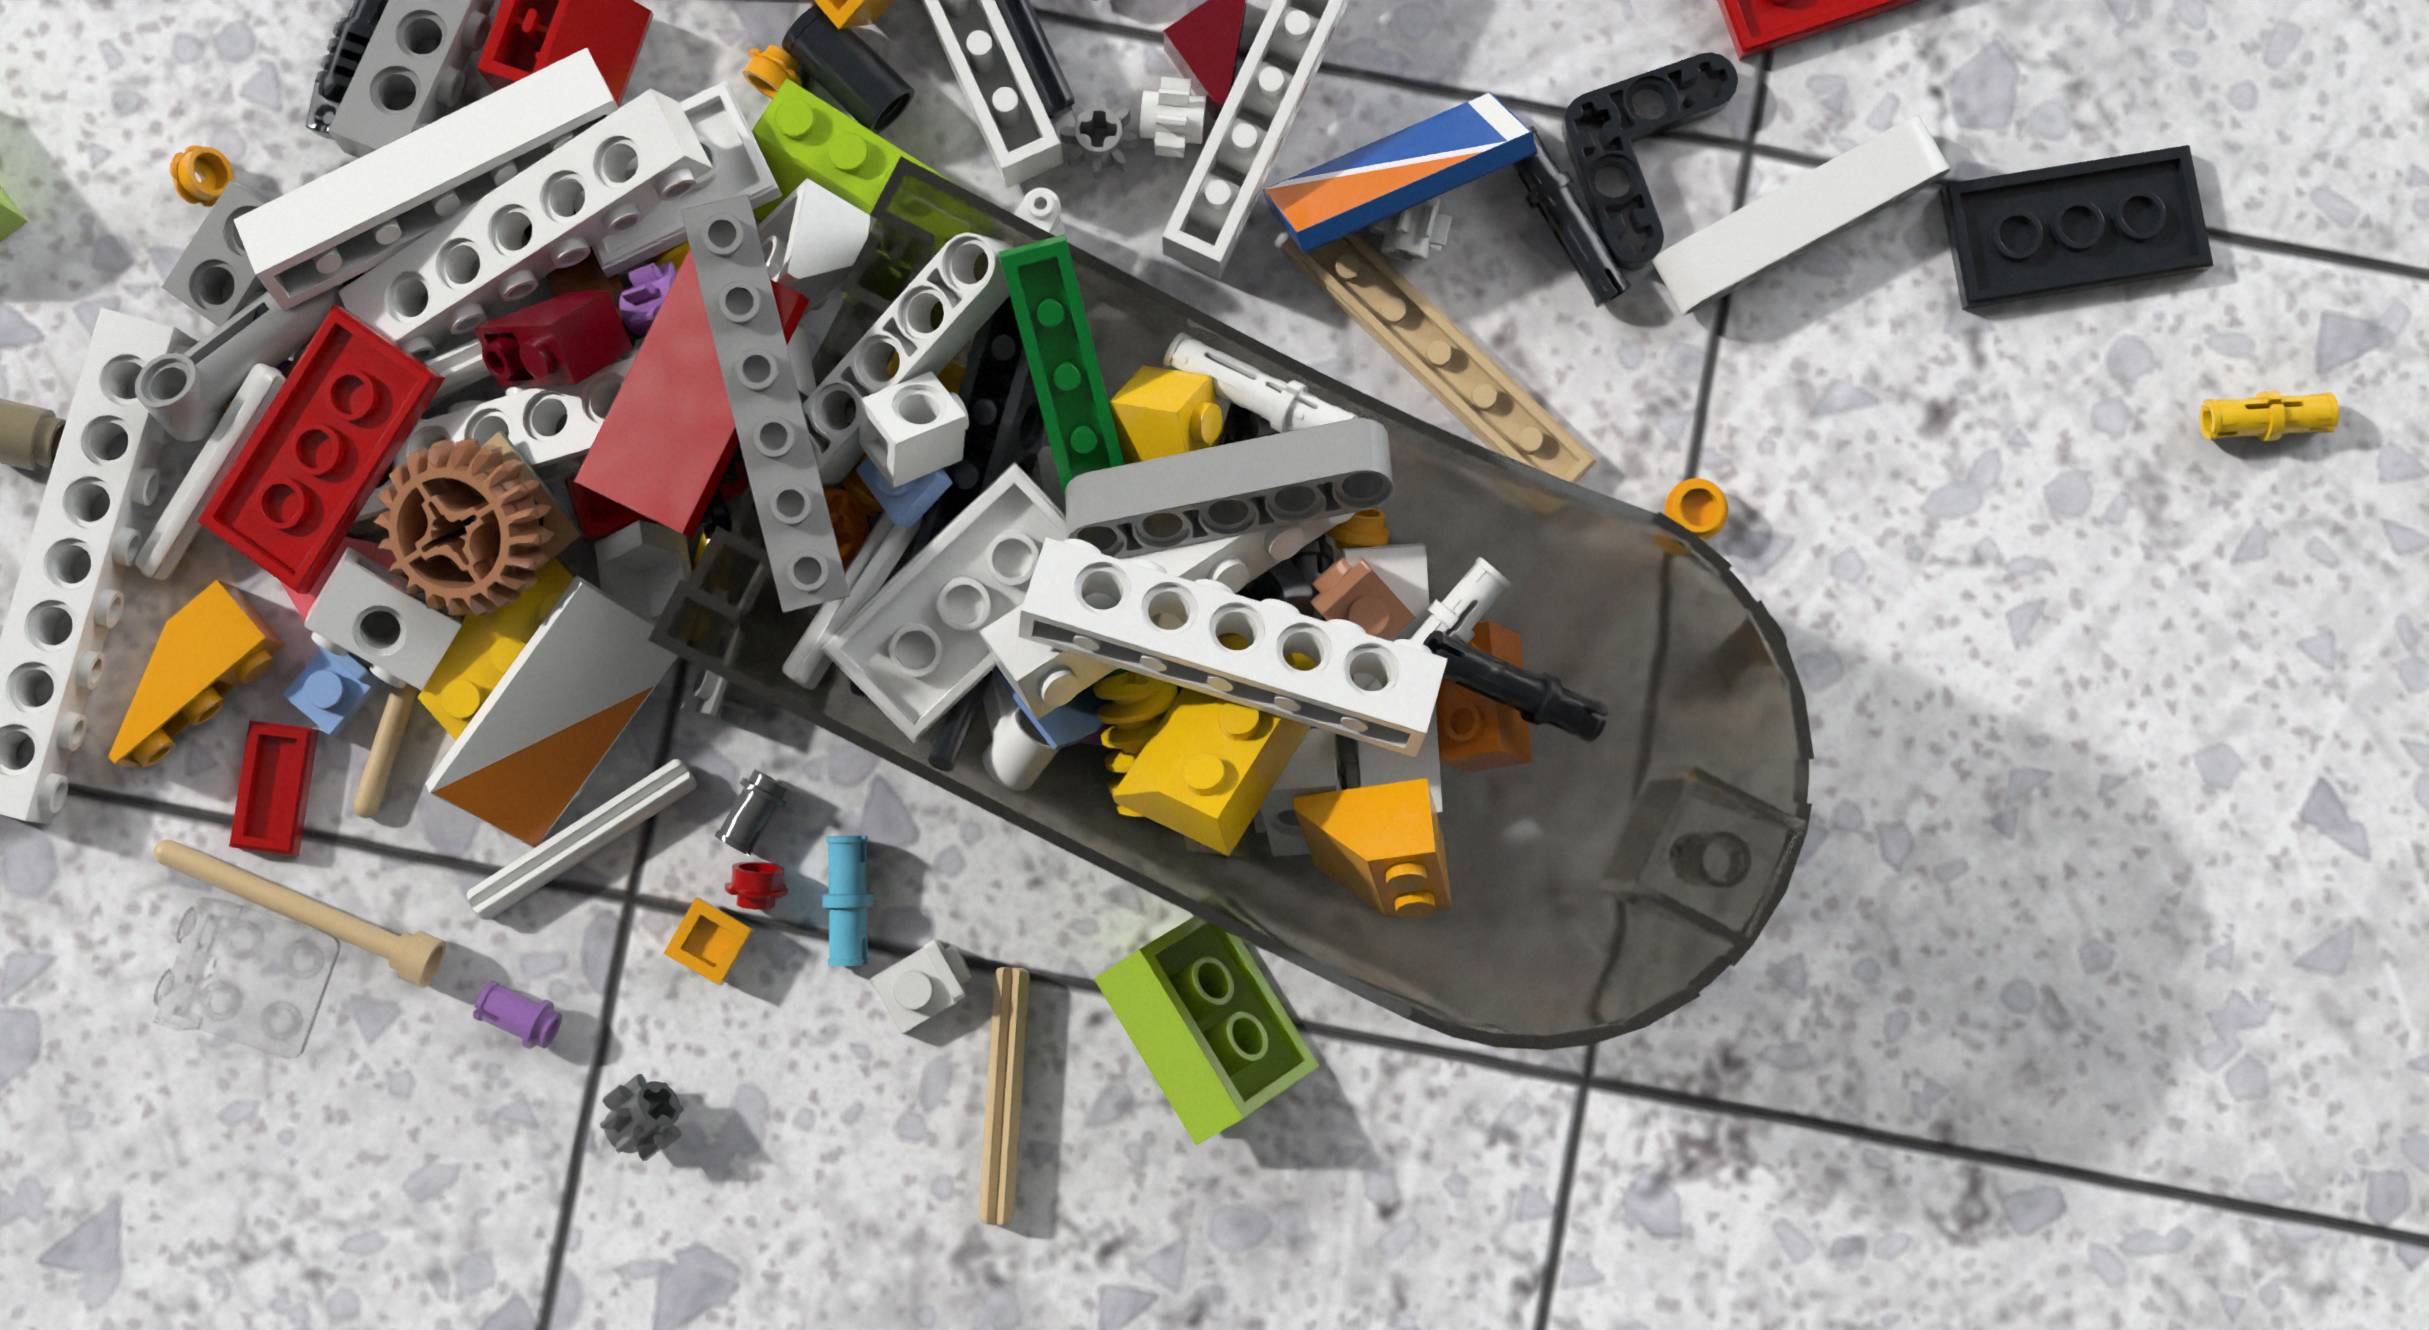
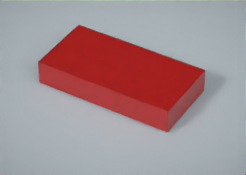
(274, 788)

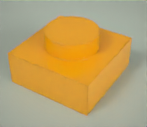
(709, 941)

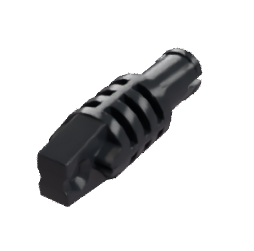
(340, 65)

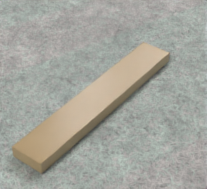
(1440, 356)

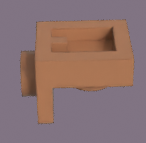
(1362, 598)

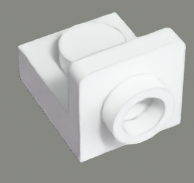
(923, 984)

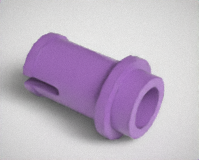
(518, 1015)

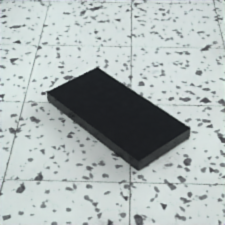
(2076, 227)

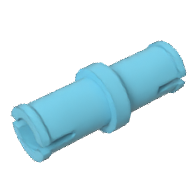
(847, 900)

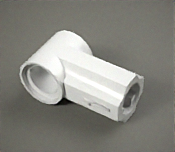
(1017, 746)

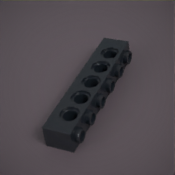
(1002, 420)

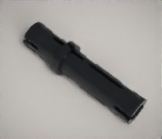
(1570, 224)
(1535, 696)

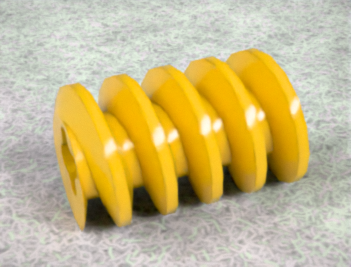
(1138, 710)

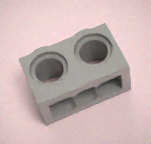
(215, 256)

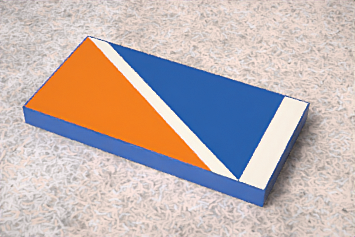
(1399, 171)

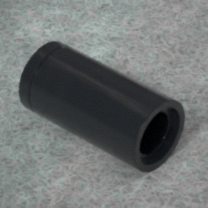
(848, 70)

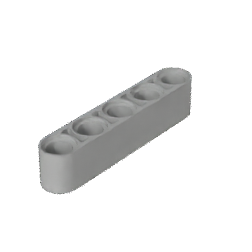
(1232, 489)

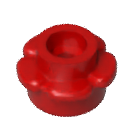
(756, 884)

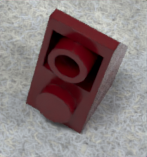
(554, 340)

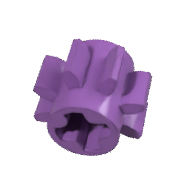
(642, 302)

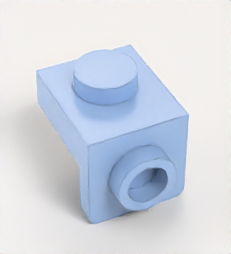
(908, 501)

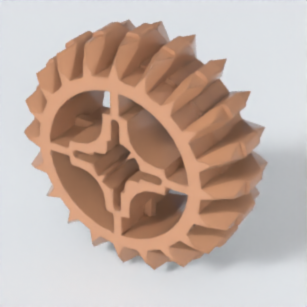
(430, 508)

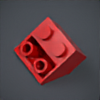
(541, 32)

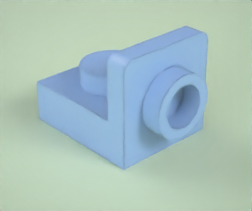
(333, 689)

